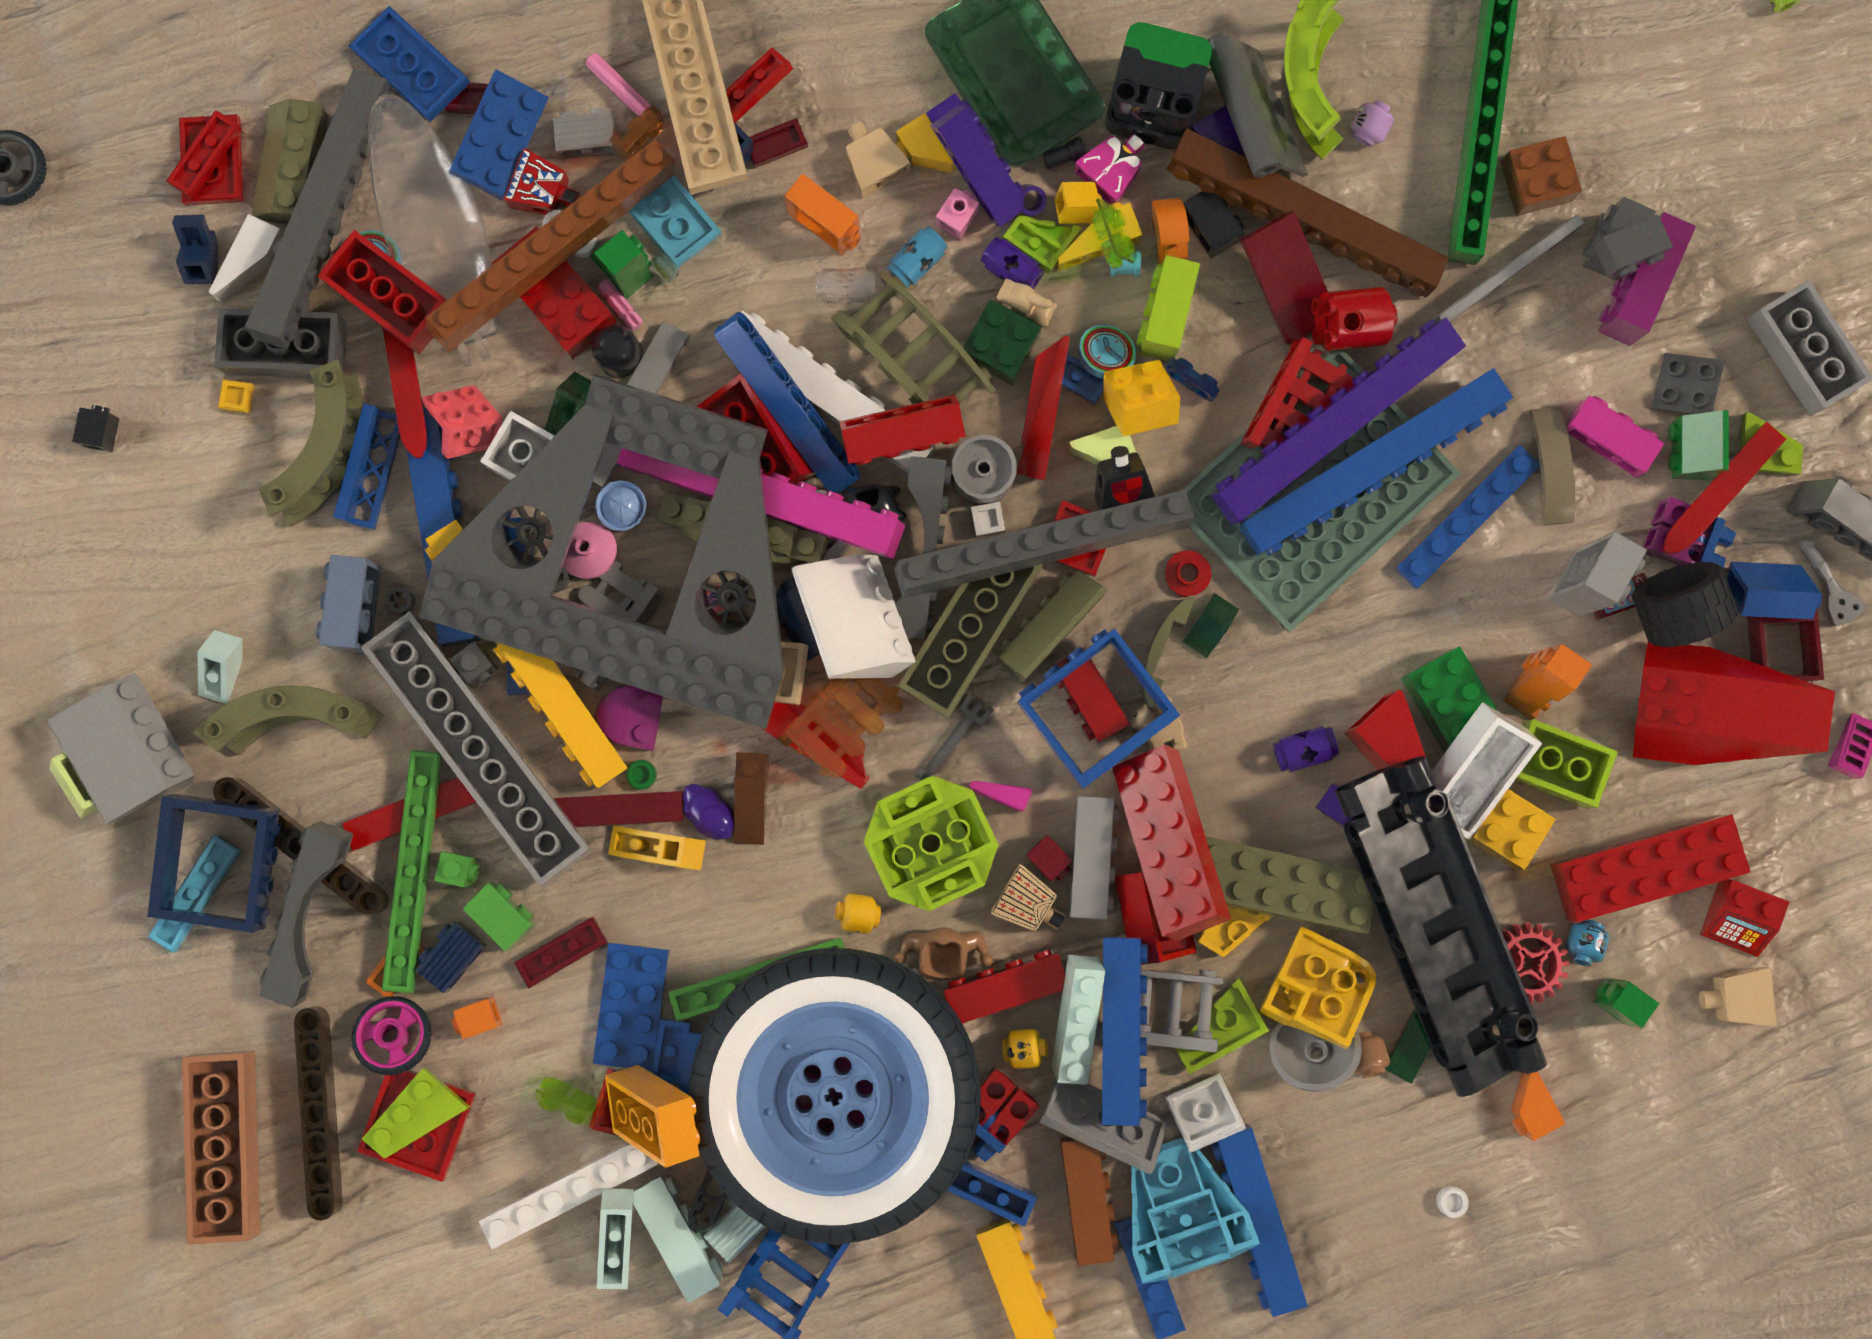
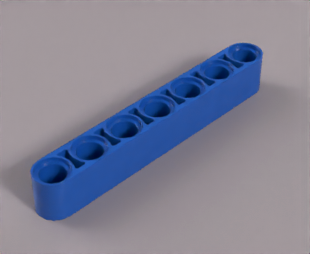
(786, 403)

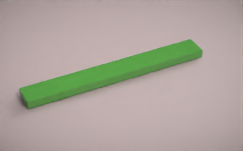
(412, 871)

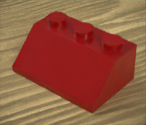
(1141, 920)

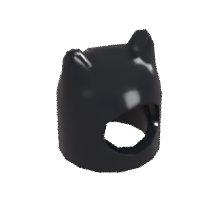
(617, 351)
(878, 497)

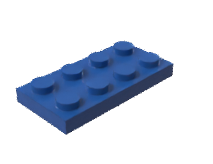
(498, 134)
(630, 1006)

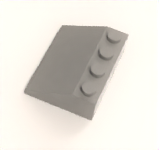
(121, 749)

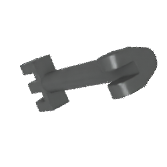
(971, 716)

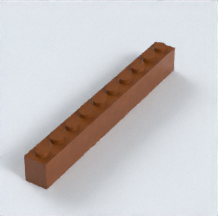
(550, 246)

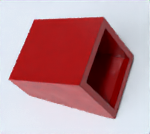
(1387, 732)

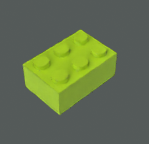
(1167, 308)
(1567, 766)

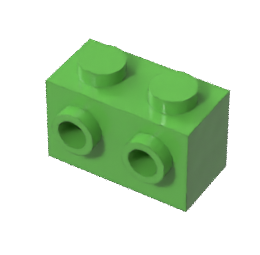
(500, 915)

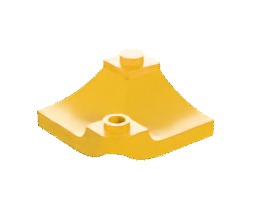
(1320, 989)

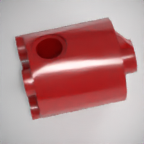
(1353, 318)

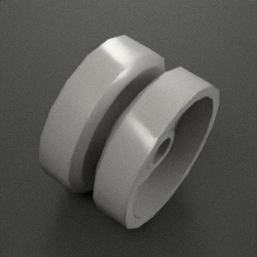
(967, 462)

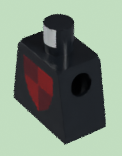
(1121, 479)

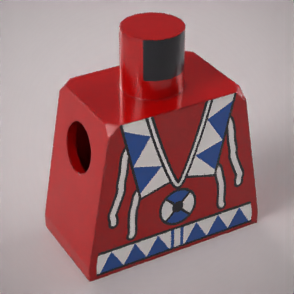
(538, 186)

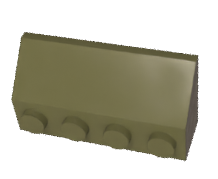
(288, 153)
(1051, 625)

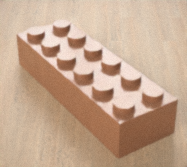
(221, 1147)

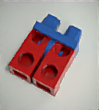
(1000, 1126)

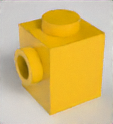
(1076, 202)

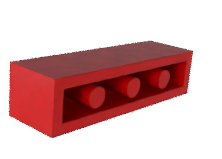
(902, 429)
(1006, 988)

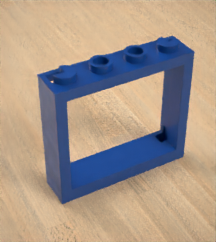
(1077, 659)

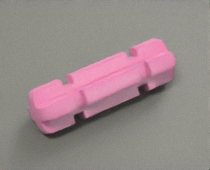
(620, 305)

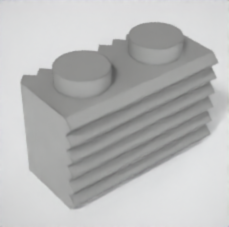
(584, 133)

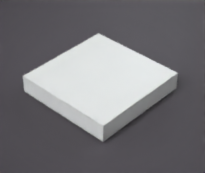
(1205, 1112)

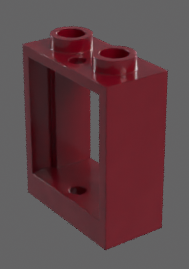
(1809, 638)

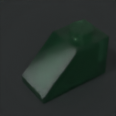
(568, 400)

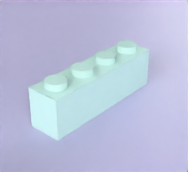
(1078, 1019)
(674, 1237)

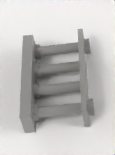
(1172, 1034)

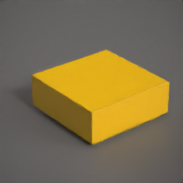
(236, 396)

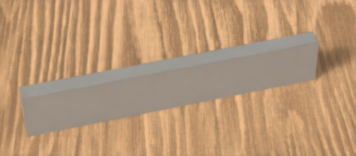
(1511, 269)
(649, 376)

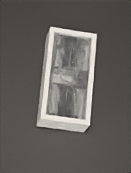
(1483, 765)

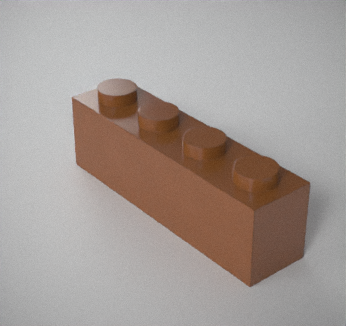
(1088, 1203)

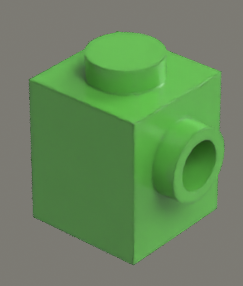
(457, 869)

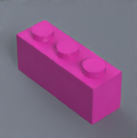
(1614, 436)

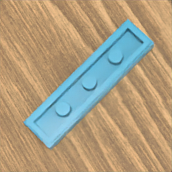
(196, 890)

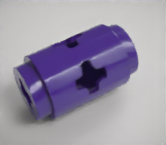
(1001, 253)
(1320, 749)

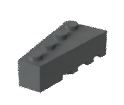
(1838, 509)

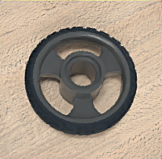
(19, 169)

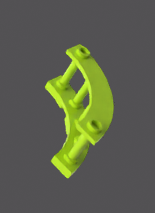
(1304, 47)

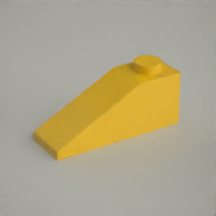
(1088, 245)
(657, 847)

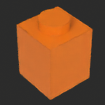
(476, 1018)

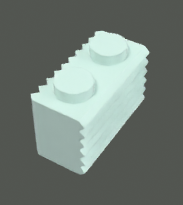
(732, 1232)

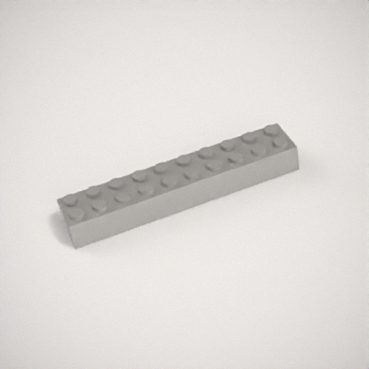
(477, 749)

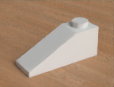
(247, 258)

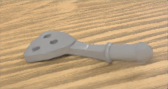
(1834, 592)

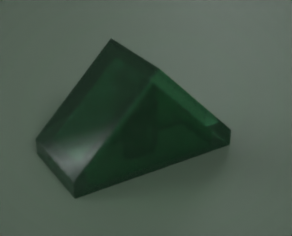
(1210, 625)

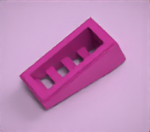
(1842, 750)
(1007, 795)

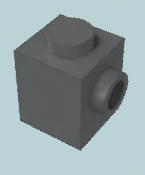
(474, 664)

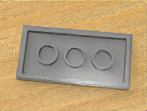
(1078, 1114)

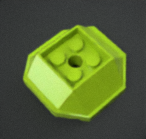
(938, 876)

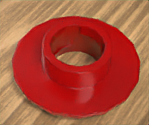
(1183, 587)

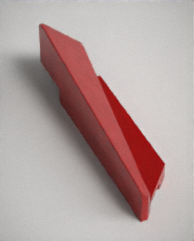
(1042, 409)
(782, 717)

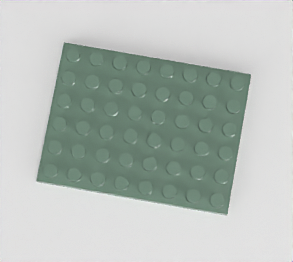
(1317, 563)

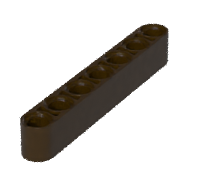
(287, 841)
(310, 1124)

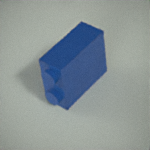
(1773, 590)

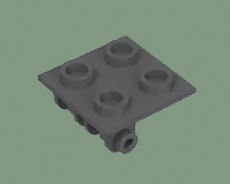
(1688, 384)

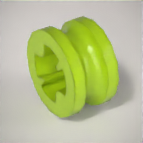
(1783, 5)

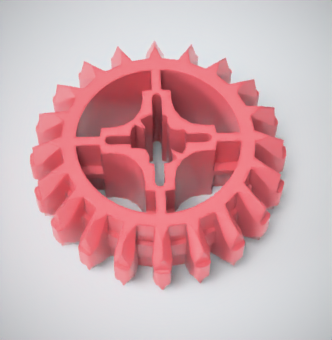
(1538, 956)

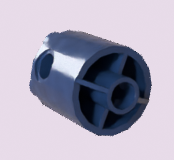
(794, 617)

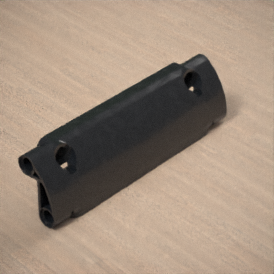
(1440, 925)

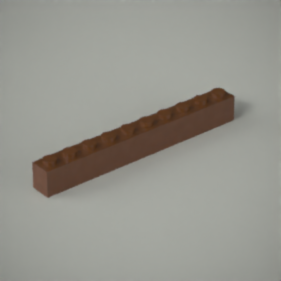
(1321, 219)

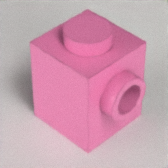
(957, 213)

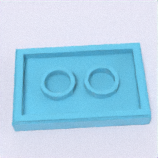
(675, 222)

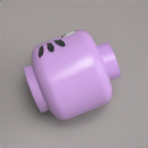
(1372, 123)

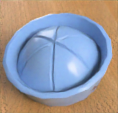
(620, 505)

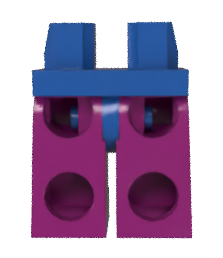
(1701, 550)

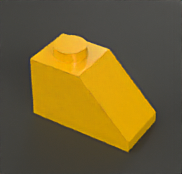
(922, 146)

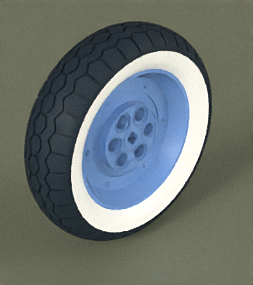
(858, 1176)

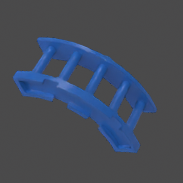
(752, 1278)

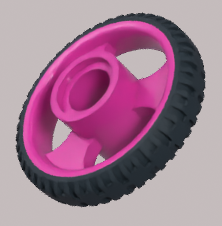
(399, 1060)

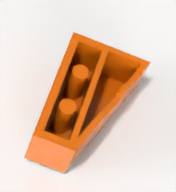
(1545, 677)

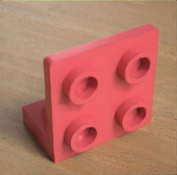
(466, 420)

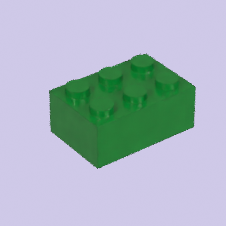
(1447, 694)

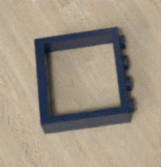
(168, 853)

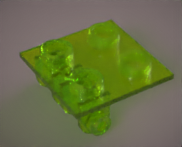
(1108, 224)

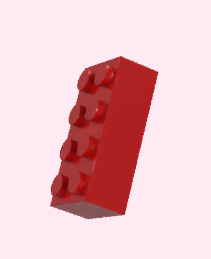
(382, 290)
(566, 306)

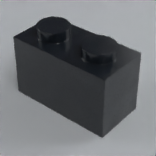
(1213, 223)

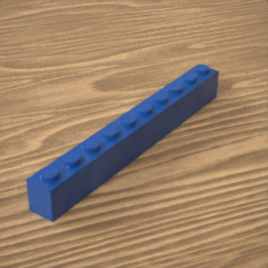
(1376, 462)

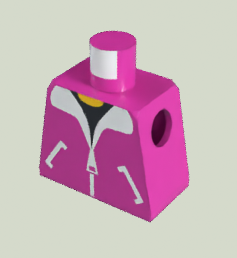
(1111, 167)

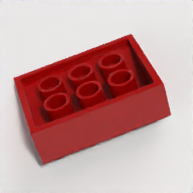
(778, 454)

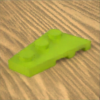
(1233, 1022)
(414, 1113)

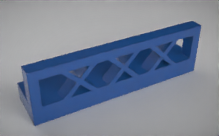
(358, 464)

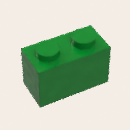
(1625, 1002)

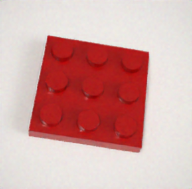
(432, 1152)

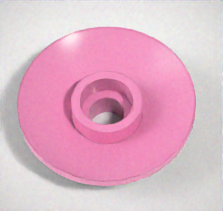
(599, 555)

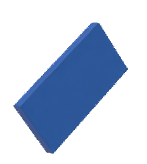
(409, 64)

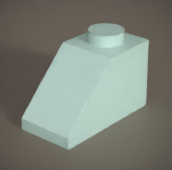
(219, 666)

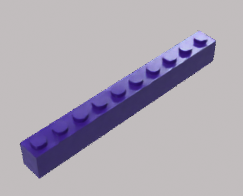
(1338, 420)

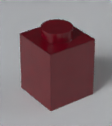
(1049, 859)

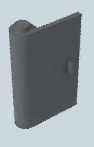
(1254, 107)

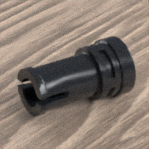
(1071, 151)

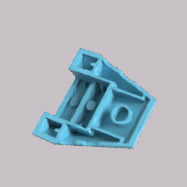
(1185, 1216)

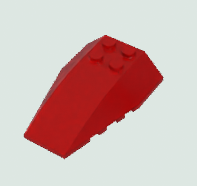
(1723, 709)

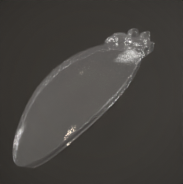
(424, 210)

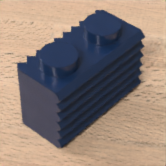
(450, 957)

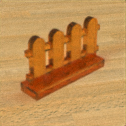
(834, 727)

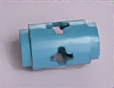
(907, 266)

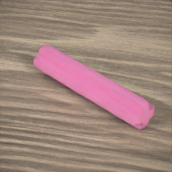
(617, 84)

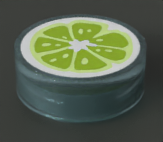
(665, 267)

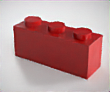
(1092, 701)

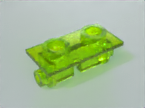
(555, 1097)

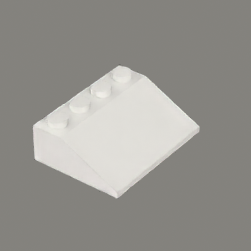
(853, 617)

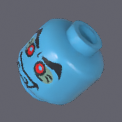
(1587, 942)

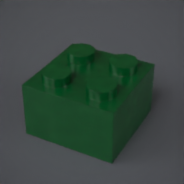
(1002, 341)

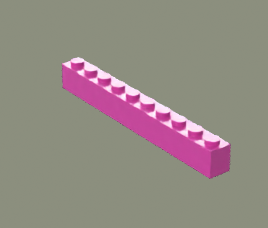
(792, 505)

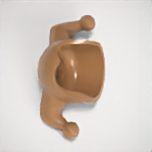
(944, 951)

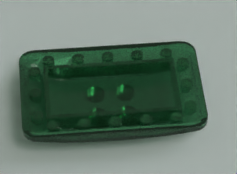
(1015, 74)

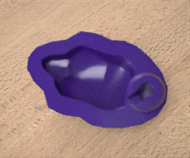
(708, 812)

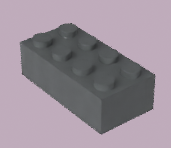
(317, 342)

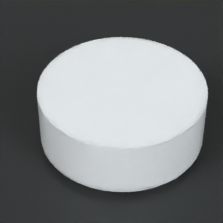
(1452, 1201)

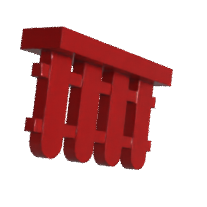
(1298, 389)

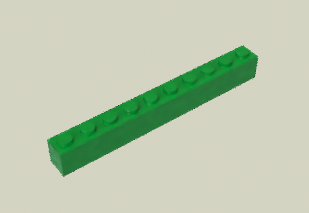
(1482, 131)

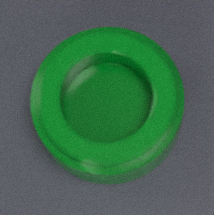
(641, 774)

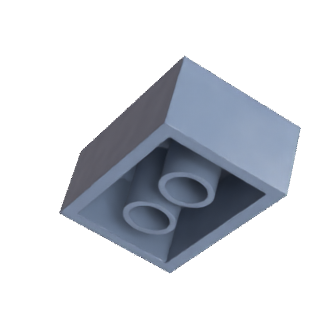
(348, 603)

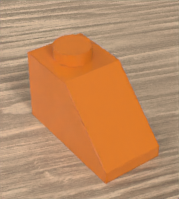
(1534, 1108)

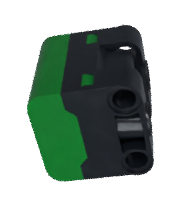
(1157, 84)

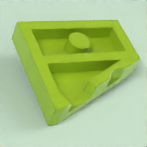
(1041, 239)
(1785, 460)

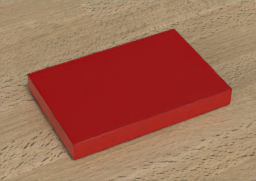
(226, 180)

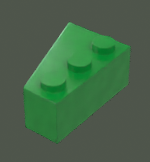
(624, 263)

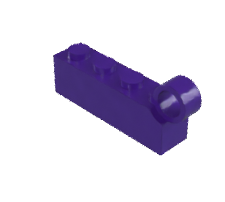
(982, 169)

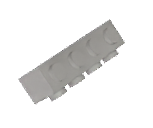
(1092, 856)

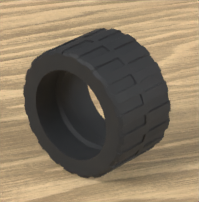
(1685, 604)

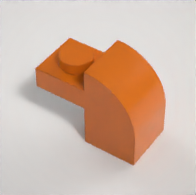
(1170, 228)

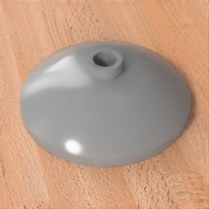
(1294, 1060)

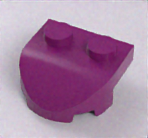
(630, 717)

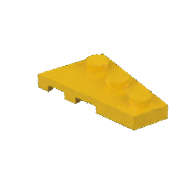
(1228, 935)

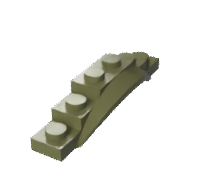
(786, 541)

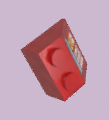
(1743, 917)

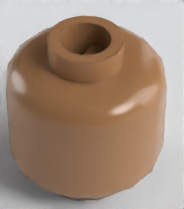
(1373, 1057)

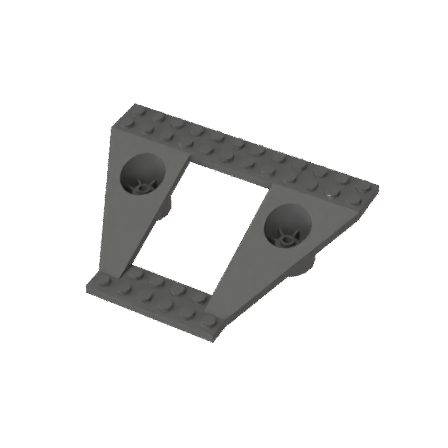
(702, 659)

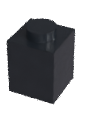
(96, 428)

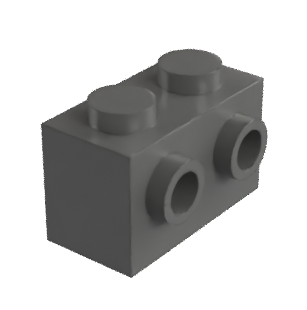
(1633, 246)

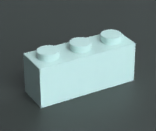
(614, 1238)

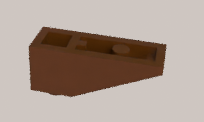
(750, 797)

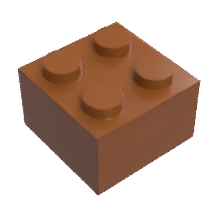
(1540, 176)

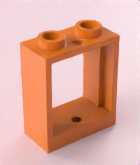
(823, 215)

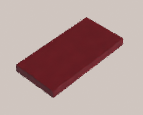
(1285, 274)

